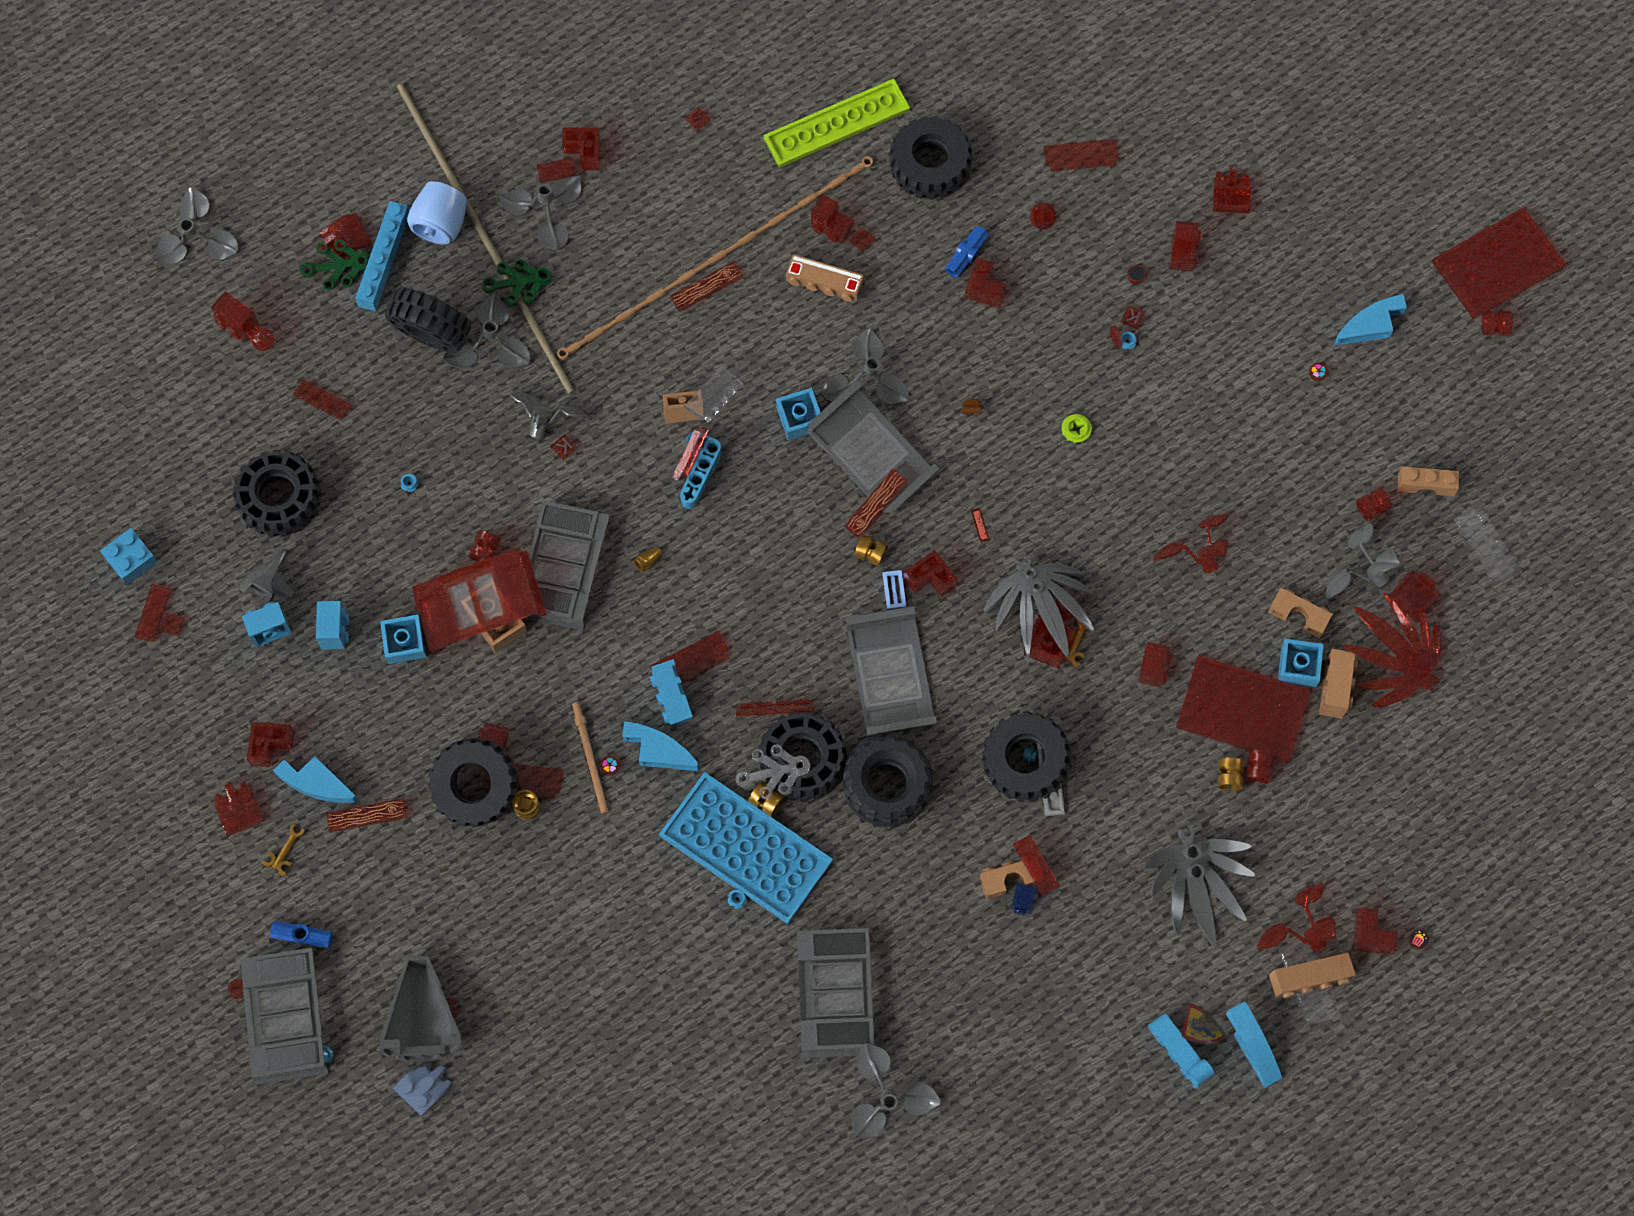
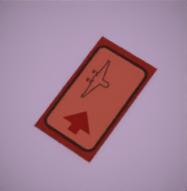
(980, 525)

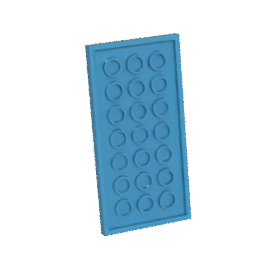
(746, 847)

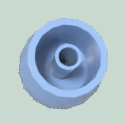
(437, 213)

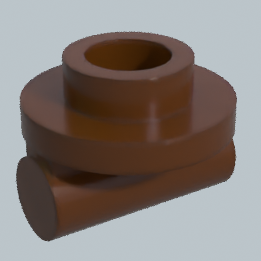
(971, 406)

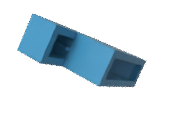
(1372, 321)
(658, 748)
(315, 782)
(1254, 1044)

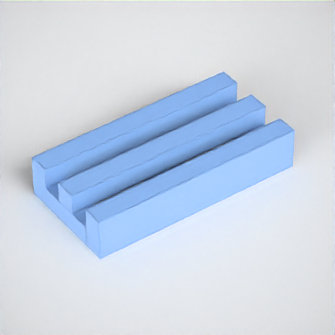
(896, 605)

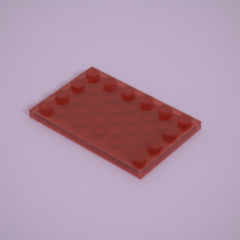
(1498, 263)
(1242, 708)

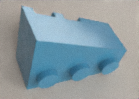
(670, 693)

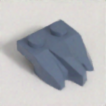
(423, 1087)

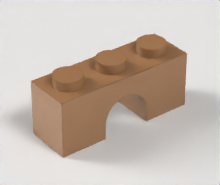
(1441, 481)
(1288, 602)
(993, 879)

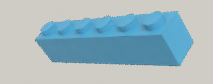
(382, 256)

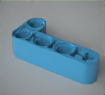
(699, 473)
(1180, 1051)

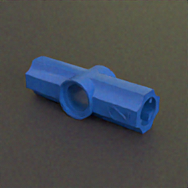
(967, 251)
(313, 936)

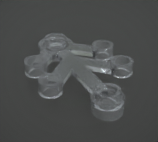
(775, 772)

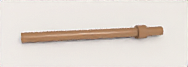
(581, 722)

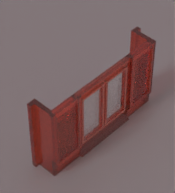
(478, 598)

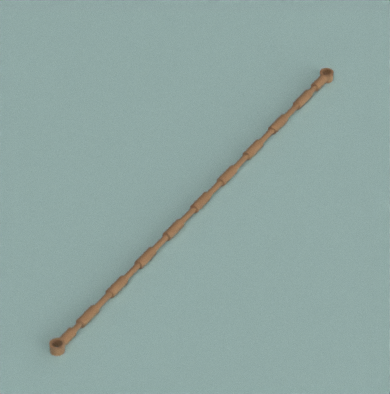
(715, 258)

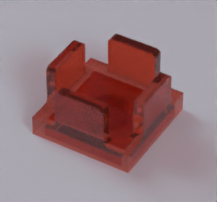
(1415, 592)

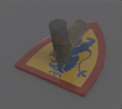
(1201, 1026)

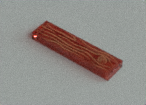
(706, 286)
(875, 503)
(366, 815)

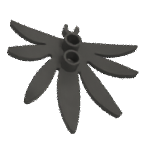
(1036, 584)
(1192, 864)

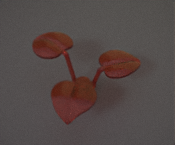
(1206, 554)
(1314, 936)

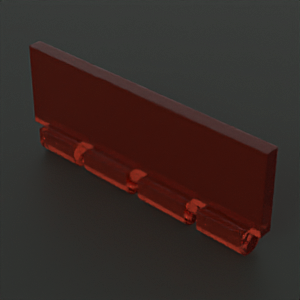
(1083, 152)
(699, 656)
(764, 708)
(535, 779)

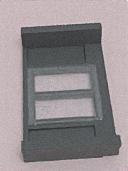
(868, 445)
(566, 560)
(890, 671)
(835, 992)
(283, 1016)

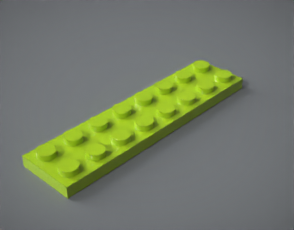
(836, 123)

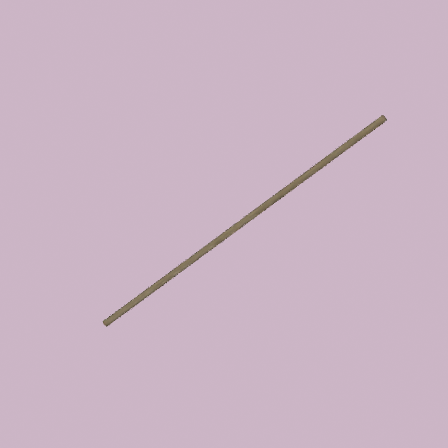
(485, 238)

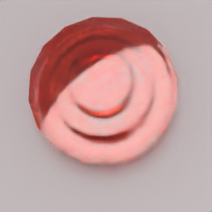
(1043, 216)

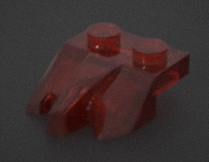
(1231, 193)
(348, 229)
(237, 809)

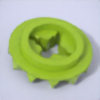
(1079, 421)

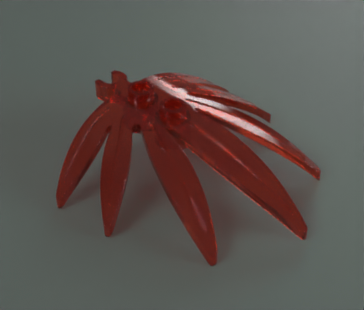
(1413, 660)

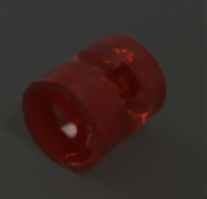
(1500, 323)
(1375, 503)
(484, 545)
(1259, 767)

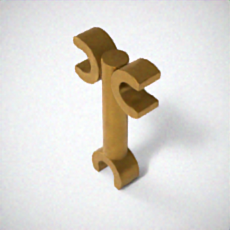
(1074, 645)
(278, 863)

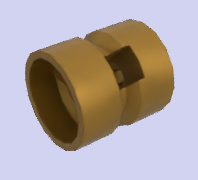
(871, 550)
(1230, 773)
(526, 805)
(768, 806)

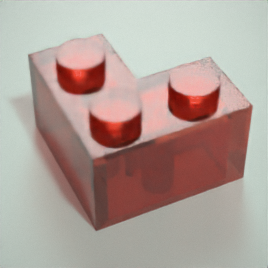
(583, 142)
(829, 221)
(1184, 242)
(982, 288)
(930, 570)
(265, 738)
(1368, 937)

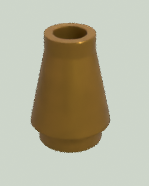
(646, 559)

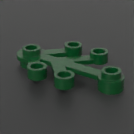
(339, 265)
(518, 280)

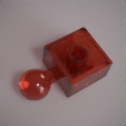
(241, 322)
(1049, 652)

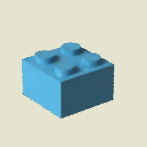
(797, 412)
(128, 556)
(266, 624)
(331, 625)
(403, 639)
(1300, 662)

